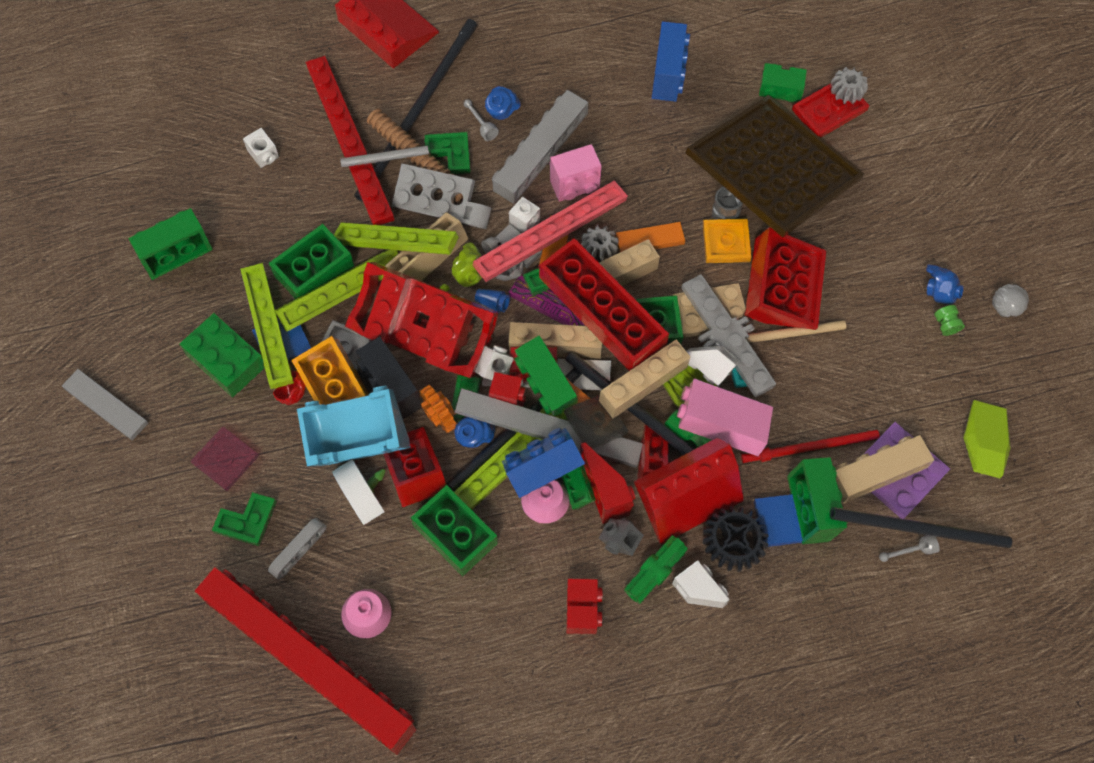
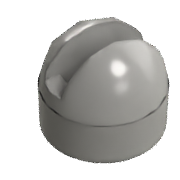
(489, 244)

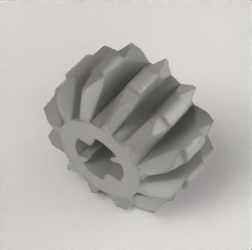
(849, 85)
(606, 239)

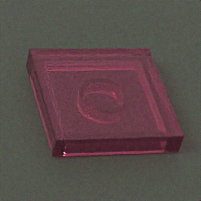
(224, 458)

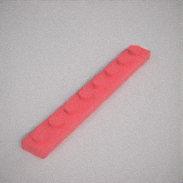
(549, 231)

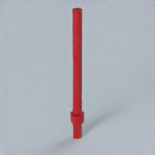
(767, 453)

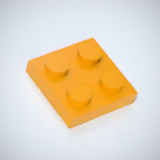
(726, 240)

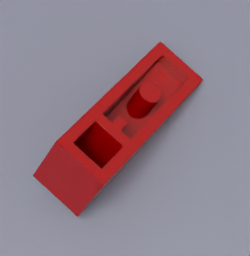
(653, 452)

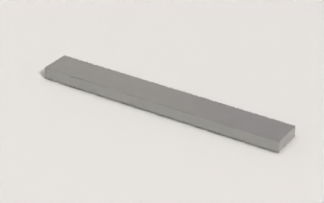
(538, 425)

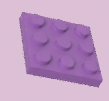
(908, 492)

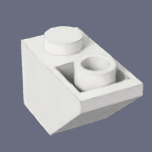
(713, 361)
(699, 588)

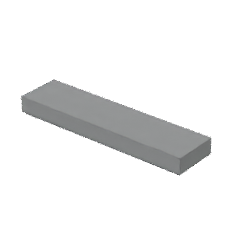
(105, 404)

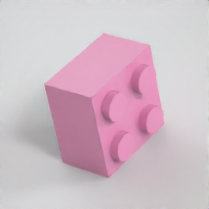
(575, 173)

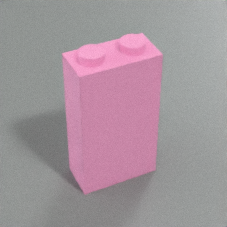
(725, 416)

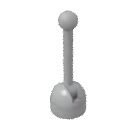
(487, 129)
(927, 545)

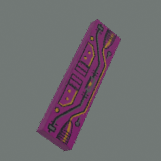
(545, 303)

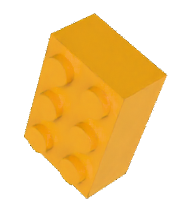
(329, 373)

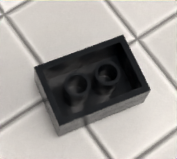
(382, 369)

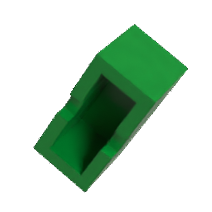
(782, 83)

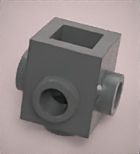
(621, 536)

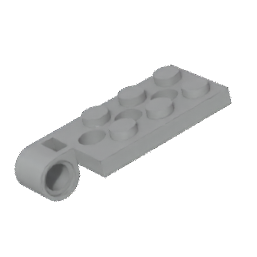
(451, 185)

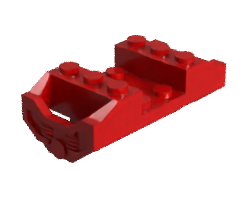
(397, 315)

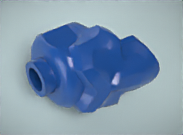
(501, 103)
(944, 286)
(473, 432)

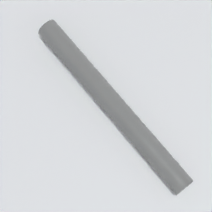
(384, 156)

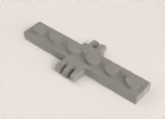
(729, 334)

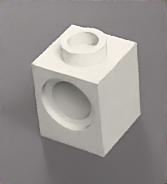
(257, 141)
(524, 215)
(487, 358)

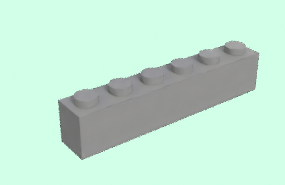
(540, 145)

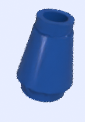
(493, 299)

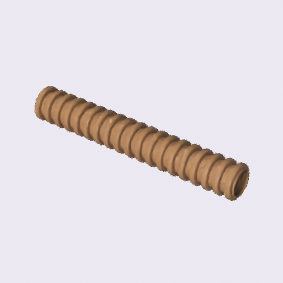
(402, 141)

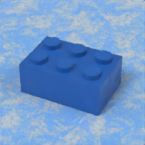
(671, 61)
(542, 462)

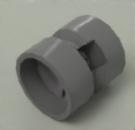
(726, 205)

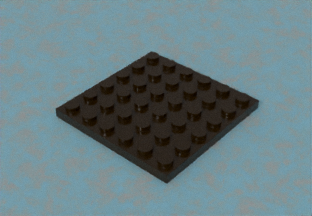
(774, 165)

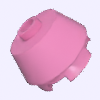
(546, 503)
(366, 613)

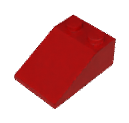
(415, 469)
(610, 489)

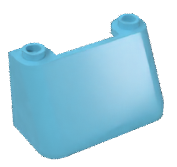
(352, 428)

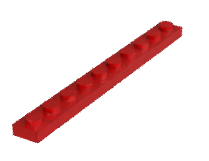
(349, 141)

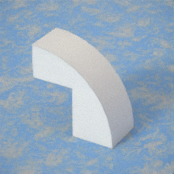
(358, 492)

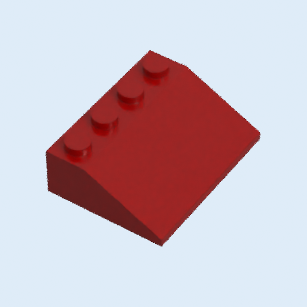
(386, 27)
(785, 281)
(691, 489)

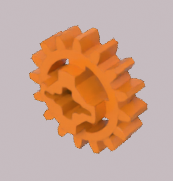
(438, 408)

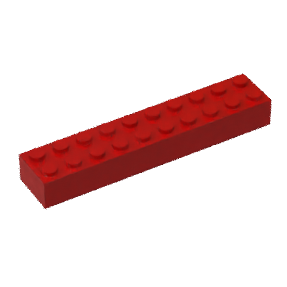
(308, 662)

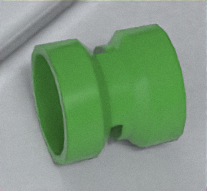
(949, 320)

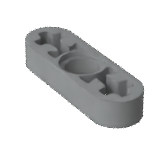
(297, 548)

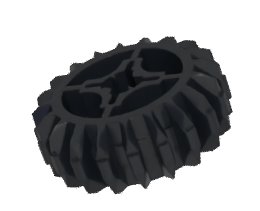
(741, 546)

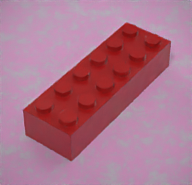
(603, 305)

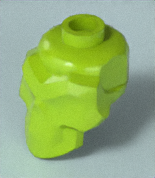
(463, 266)

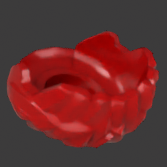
(291, 393)

